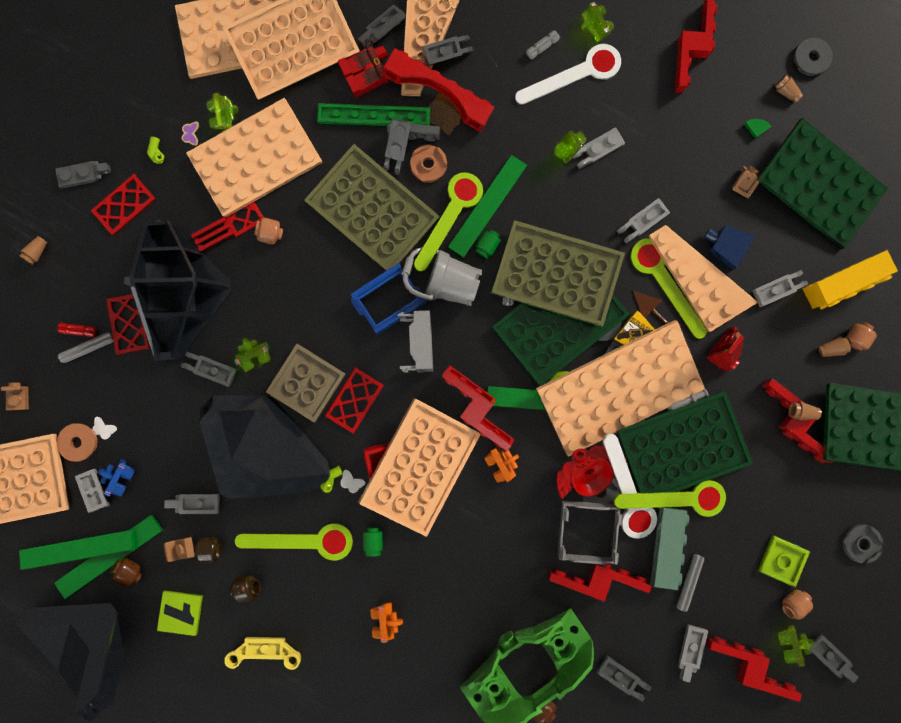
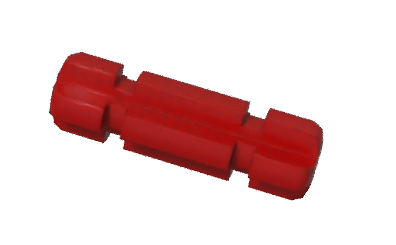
(79, 330)

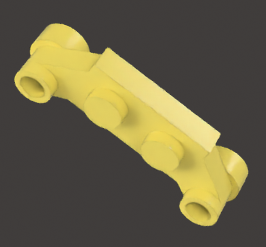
(264, 649)

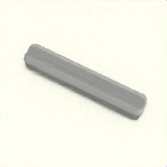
(86, 347)
(690, 582)

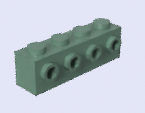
(669, 548)

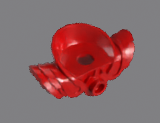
(586, 473)

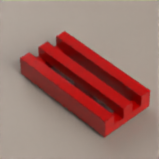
(208, 228)

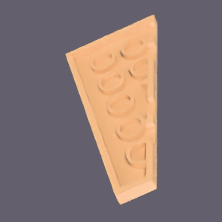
(425, 24)
(704, 285)

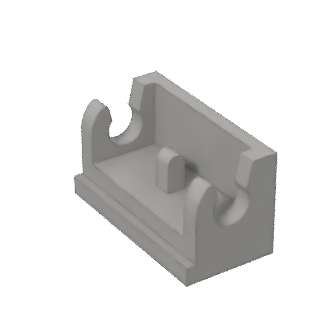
(91, 491)

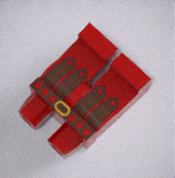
(364, 70)

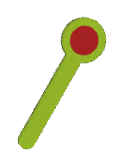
(465, 192)
(648, 261)
(705, 498)
(332, 541)

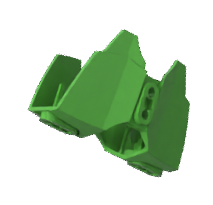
(571, 656)

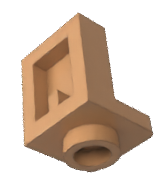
(746, 181)
(16, 396)
(179, 549)

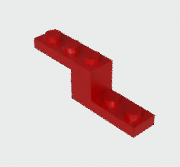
(695, 45)
(475, 412)
(794, 428)
(599, 580)
(753, 668)

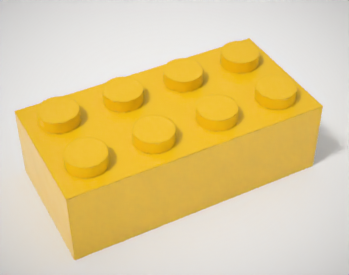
(850, 281)

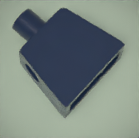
(729, 245)

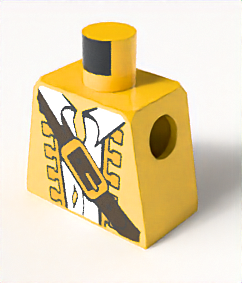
(633, 328)

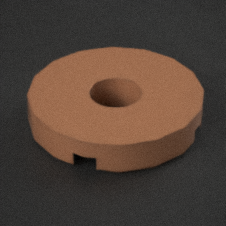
(428, 174)
(67, 436)

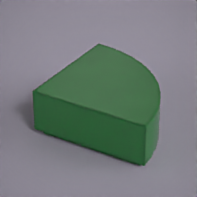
(757, 127)

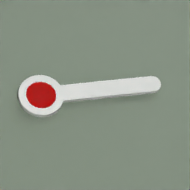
(601, 62)
(635, 521)

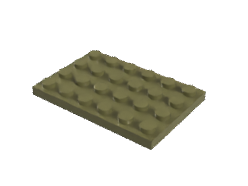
(372, 208)
(558, 273)

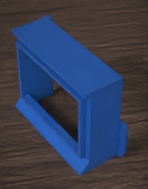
(373, 285)

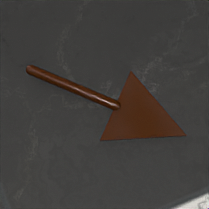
(647, 305)

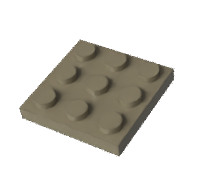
(305, 383)

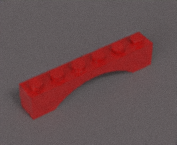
(404, 69)

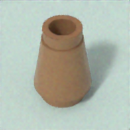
(788, 88)
(33, 251)
(835, 348)
(803, 411)

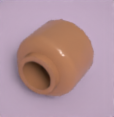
(268, 231)
(861, 336)
(797, 604)

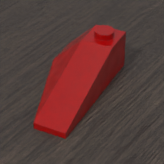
(727, 350)

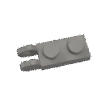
(600, 147)
(645, 219)
(777, 289)

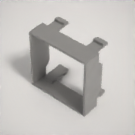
(420, 341)
(584, 558)

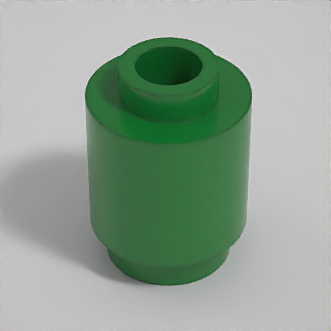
(487, 244)
(372, 541)

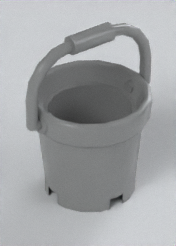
(448, 280)

